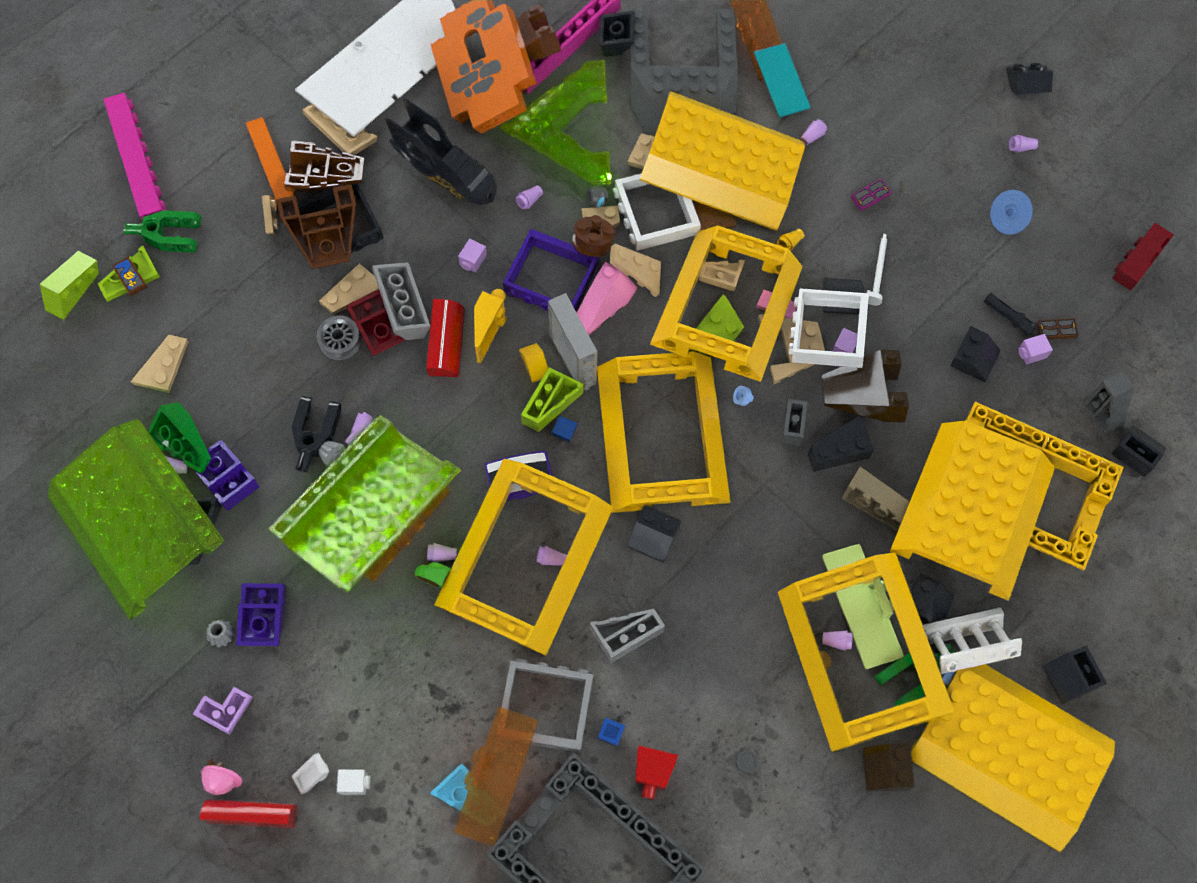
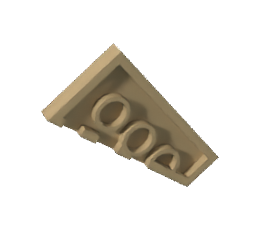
(337, 134)

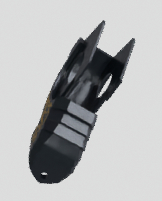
(441, 159)

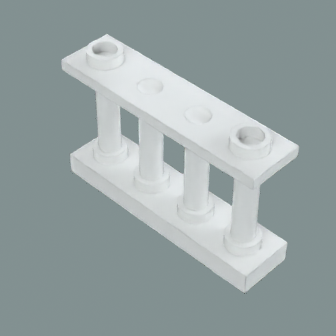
(968, 625)

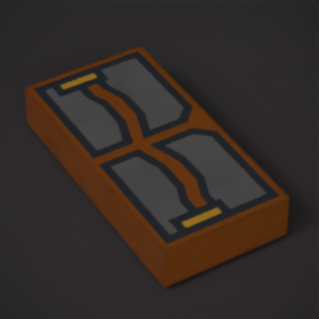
(1058, 328)

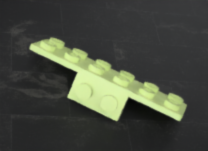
(866, 612)

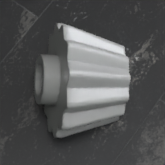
(330, 452)
(224, 637)

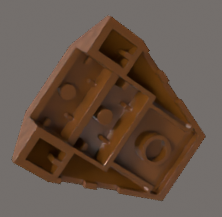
(320, 169)

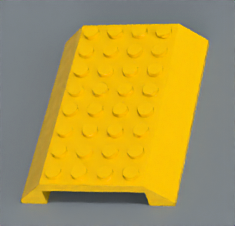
(723, 161)
(976, 504)
(1016, 754)

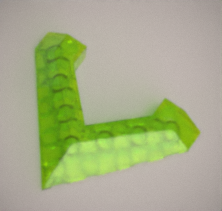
(552, 111)

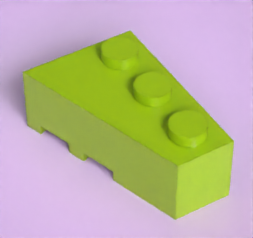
(68, 284)
(550, 399)

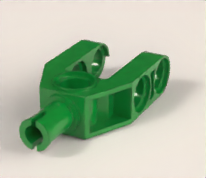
(166, 219)
(900, 665)

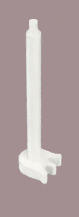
(874, 297)

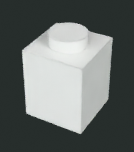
(353, 782)

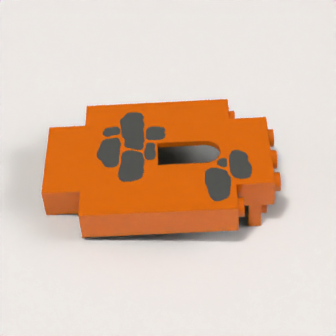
(493, 86)

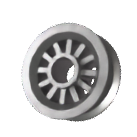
(328, 339)

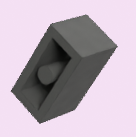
(794, 422)

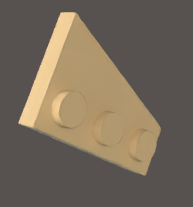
(639, 266)
(351, 288)
(163, 365)

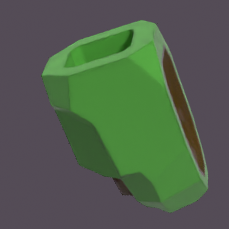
(433, 574)

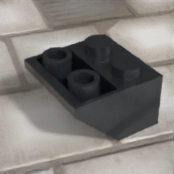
(1030, 79)
(1139, 451)
(1074, 674)

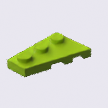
(113, 287)

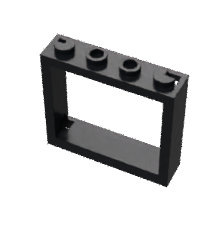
(327, 198)

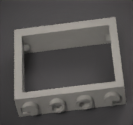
(572, 341)
(563, 672)

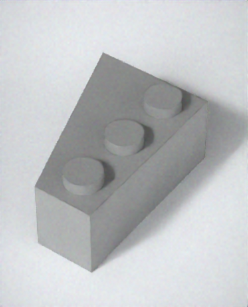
(626, 633)

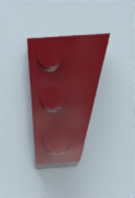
(1142, 256)

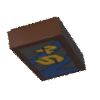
(129, 276)

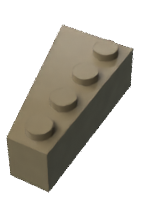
(876, 499)

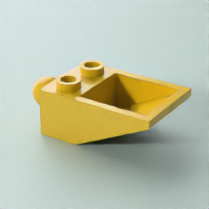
(488, 317)

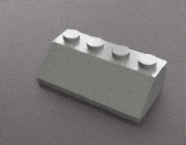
(402, 300)

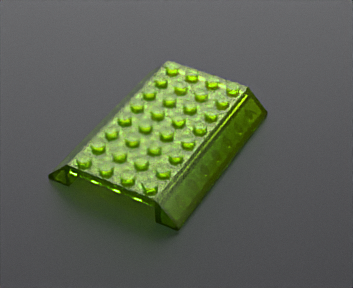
(362, 503)
(131, 514)

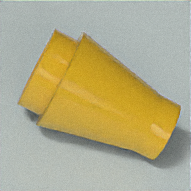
(790, 239)

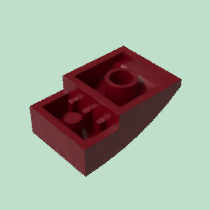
(373, 323)

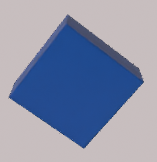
(564, 429)
(611, 732)

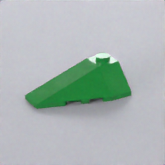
(176, 432)

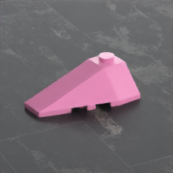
(606, 296)

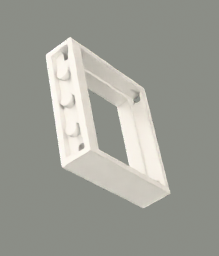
(660, 237)
(830, 299)

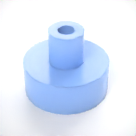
(742, 395)

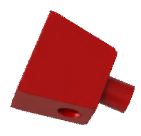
(653, 770)

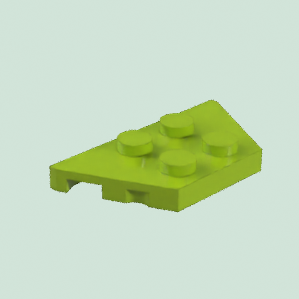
(722, 321)

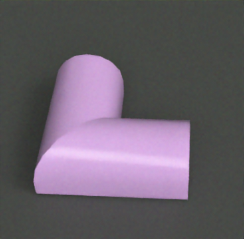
(224, 716)

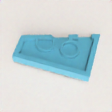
(452, 788)

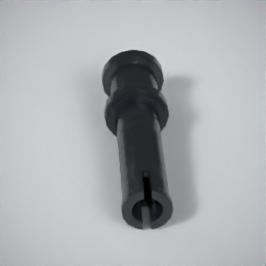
(1017, 319)

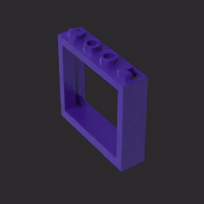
(556, 247)

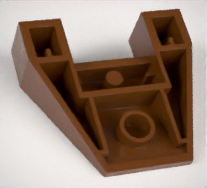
(537, 35)
(323, 235)

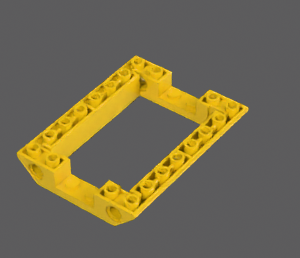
(739, 358)
(1097, 471)
(698, 491)
(579, 501)
(865, 571)

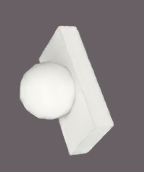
(310, 773)

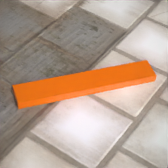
(268, 157)

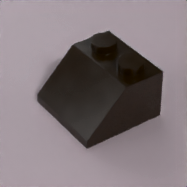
(888, 767)

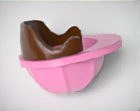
(218, 779)

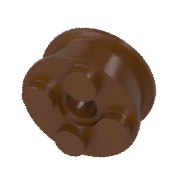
(593, 236)

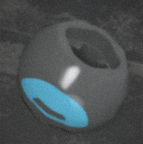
(597, 195)

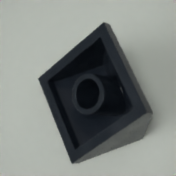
(842, 285)

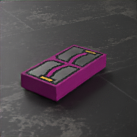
(871, 195)

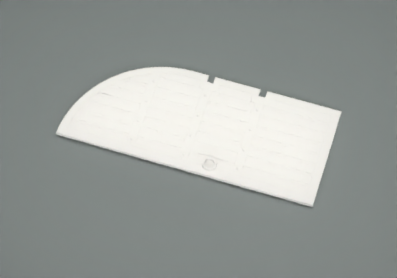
(378, 64)

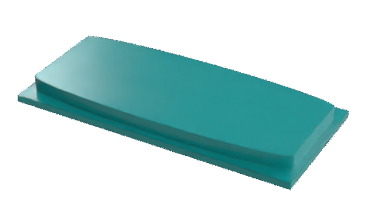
(782, 80)

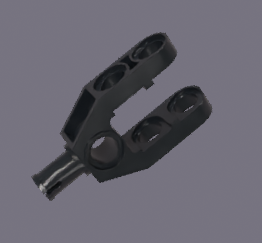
(302, 437)

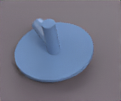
(1011, 212)

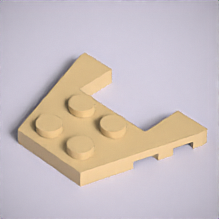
(810, 340)

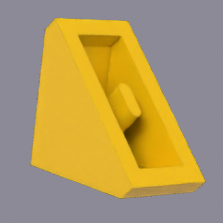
(534, 361)

